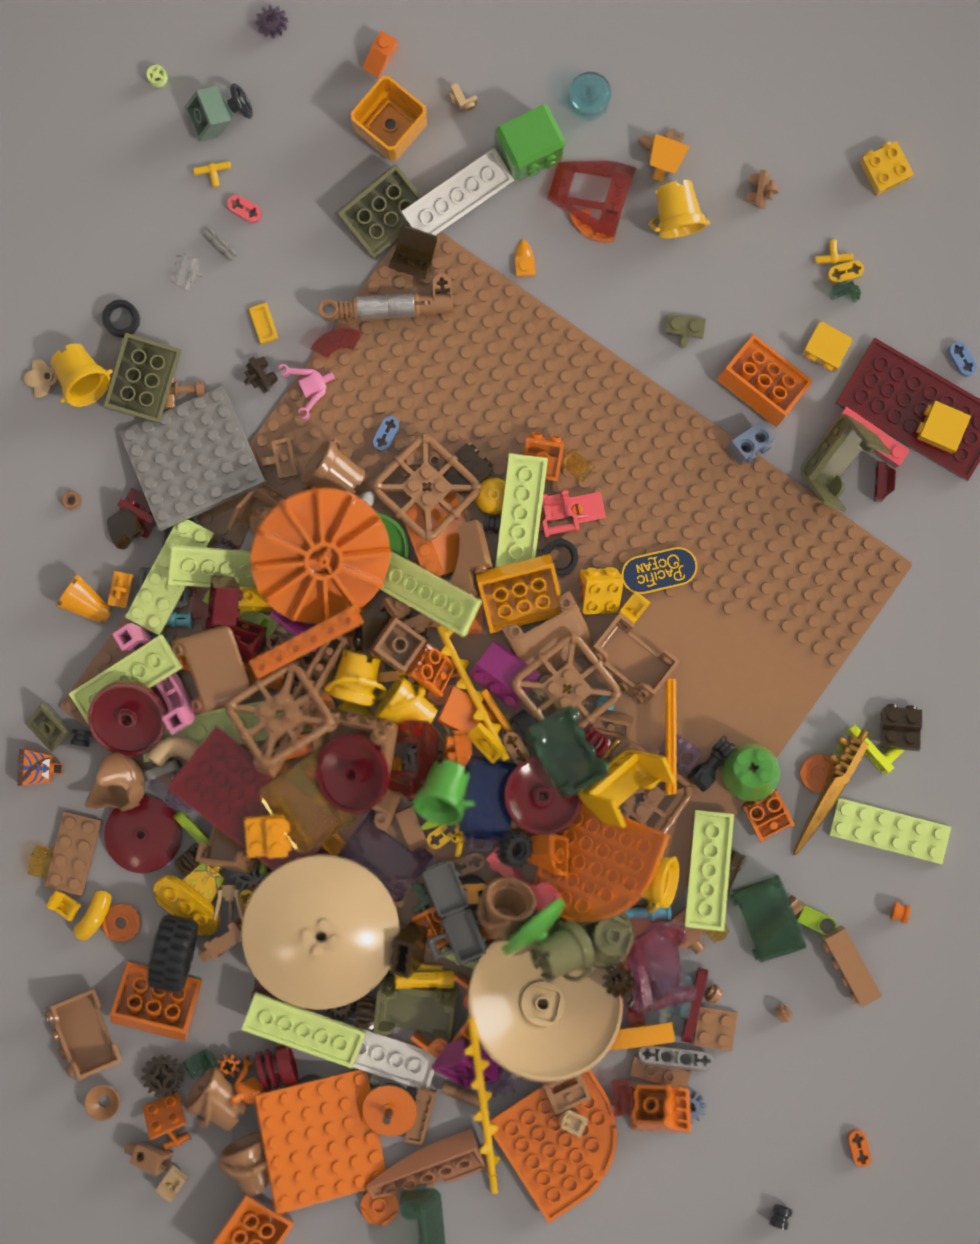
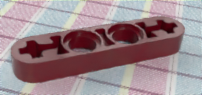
(690, 1023)

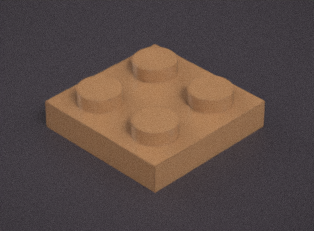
(715, 1028)

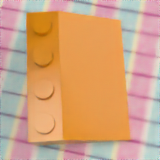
(520, 593)

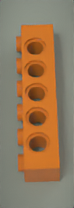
(306, 642)

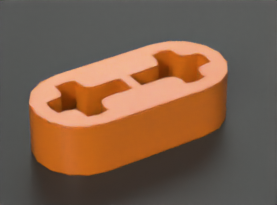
(855, 1149)

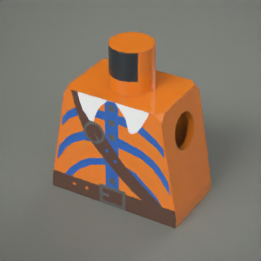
(37, 767)

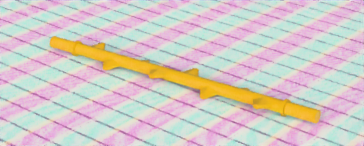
(465, 683)
(483, 1096)

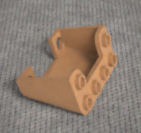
(632, 662)
(378, 731)
(225, 853)
(82, 1035)

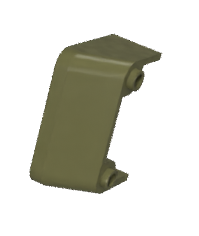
(834, 455)

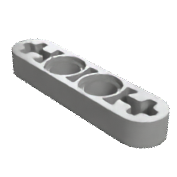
(675, 1058)

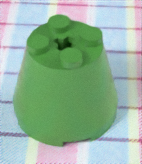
(744, 783)

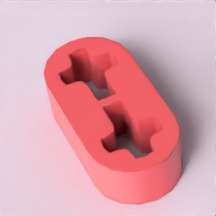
(247, 205)

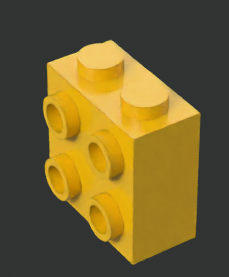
(886, 167)
(943, 426)

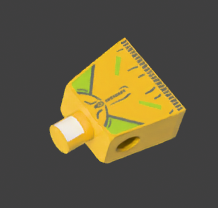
(206, 881)

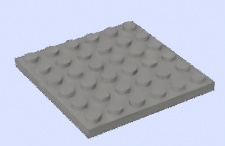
(192, 458)

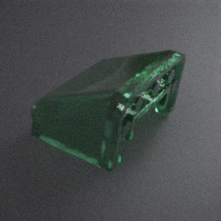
(769, 918)
(426, 1208)

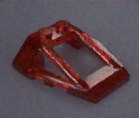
(615, 198)
(427, 753)

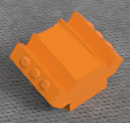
(660, 1109)

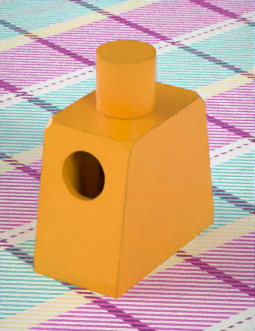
(666, 155)

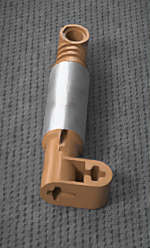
(393, 305)

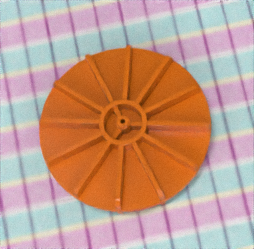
(319, 555)

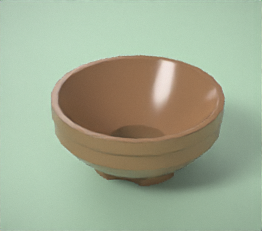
(94, 1107)

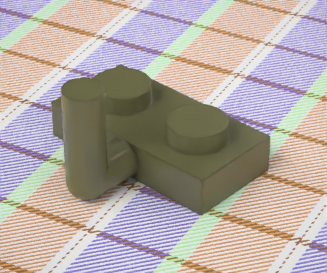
(685, 327)

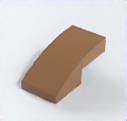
(411, 828)

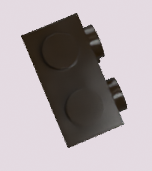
(370, 630)
(408, 950)

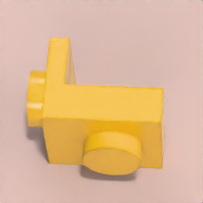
(634, 607)
(63, 905)

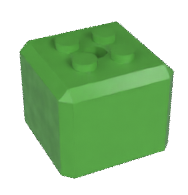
(530, 142)

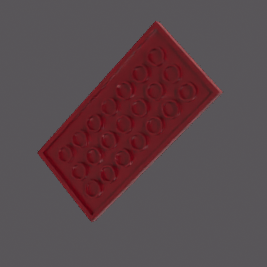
(893, 396)
(226, 789)

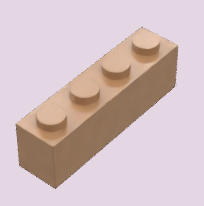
(851, 966)

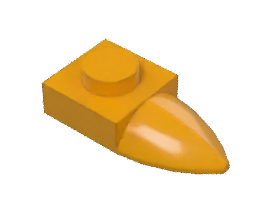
(524, 260)

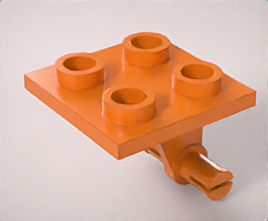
(164, 1117)

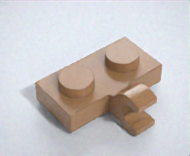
(282, 458)

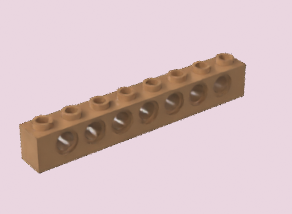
(320, 675)

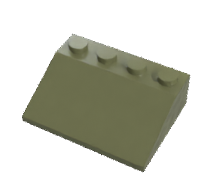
(375, 211)
(142, 378)

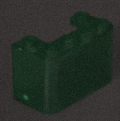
(566, 752)

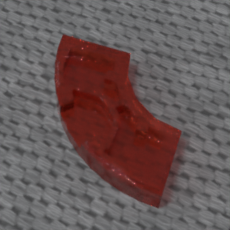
(335, 340)

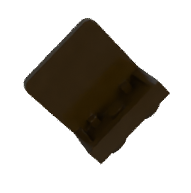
(413, 252)

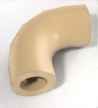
(172, 747)

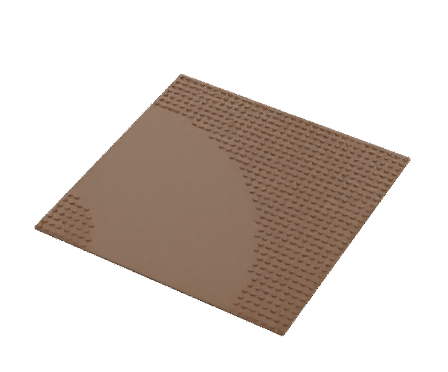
(777, 576)

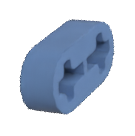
(958, 361)
(389, 436)

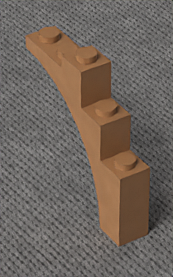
(472, 559)

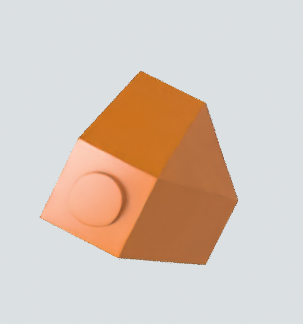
(550, 853)

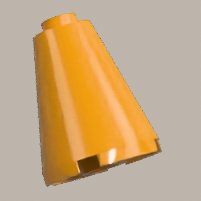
(83, 601)

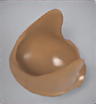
(117, 784)

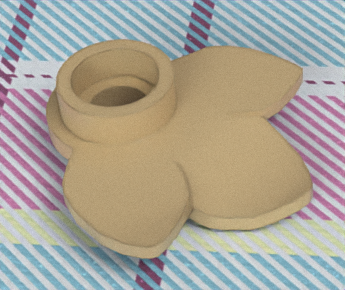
(38, 378)

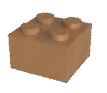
(397, 645)

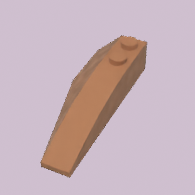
(443, 1160)

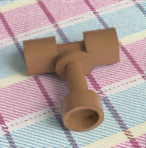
(175, 389)

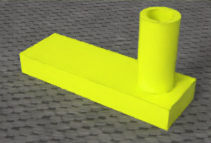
(881, 761)

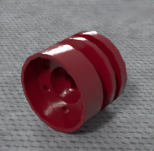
(276, 1067)

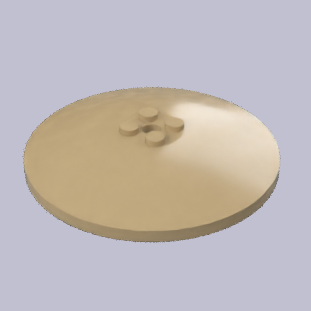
(315, 897)
(537, 1042)

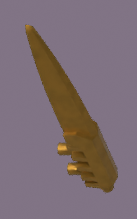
(837, 781)

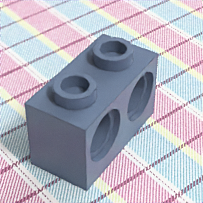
(748, 441)

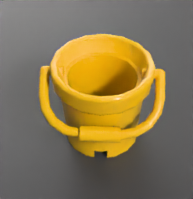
(678, 211)
(80, 376)
(356, 679)
(405, 703)
(664, 885)

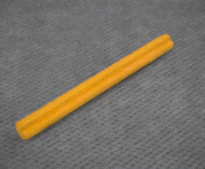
(670, 731)

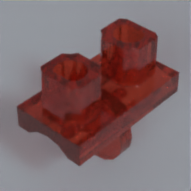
(622, 1097)

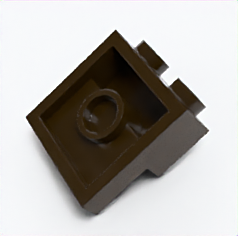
(470, 459)
(901, 727)

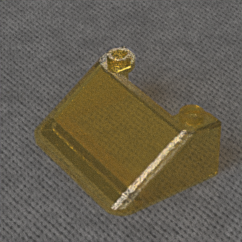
(304, 805)

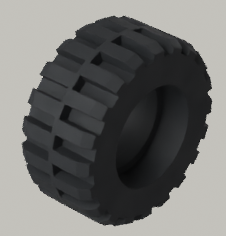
(172, 953)

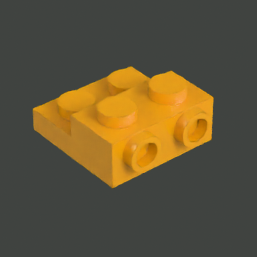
(267, 836)

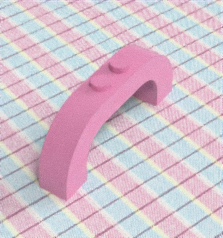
(181, 713)

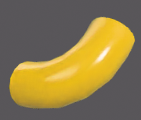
(94, 916)

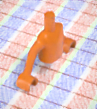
(246, 1089)

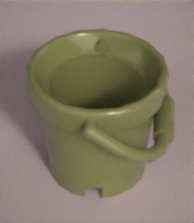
(610, 940)
(564, 952)

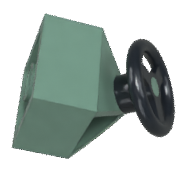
(212, 111)

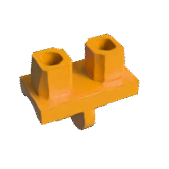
(120, 589)

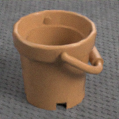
(332, 469)
(505, 907)
(211, 1101)
(246, 1163)

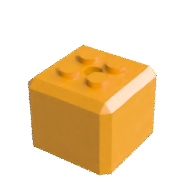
(387, 103)

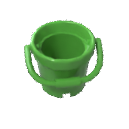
(443, 794)

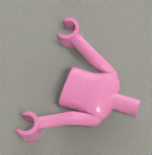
(311, 385)

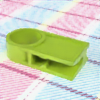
(813, 918)

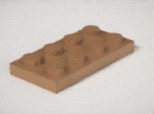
(73, 853)

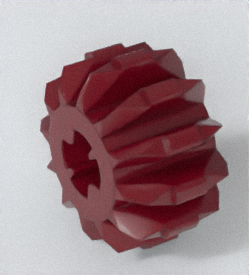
(597, 739)

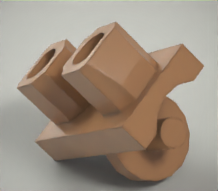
(764, 186)

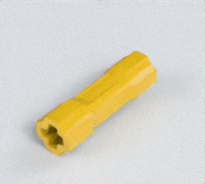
(437, 979)

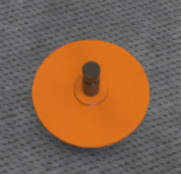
(389, 1110)

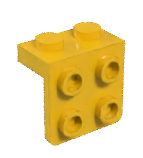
(827, 347)
(601, 590)

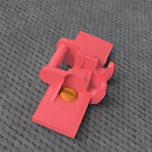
(580, 508)

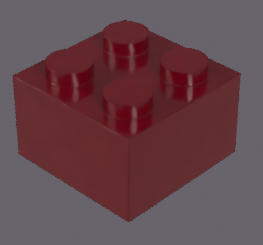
(224, 601)

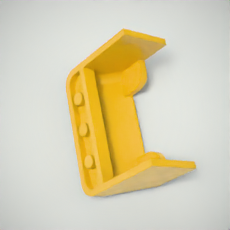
(626, 775)

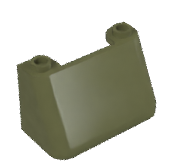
(415, 1009)

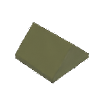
(49, 726)

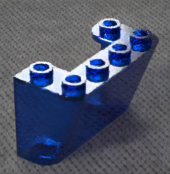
(486, 789)

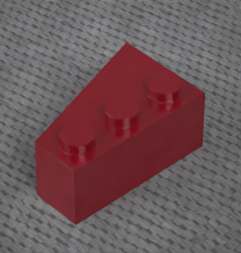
(248, 637)

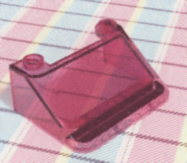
(658, 968)

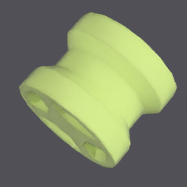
(155, 72)

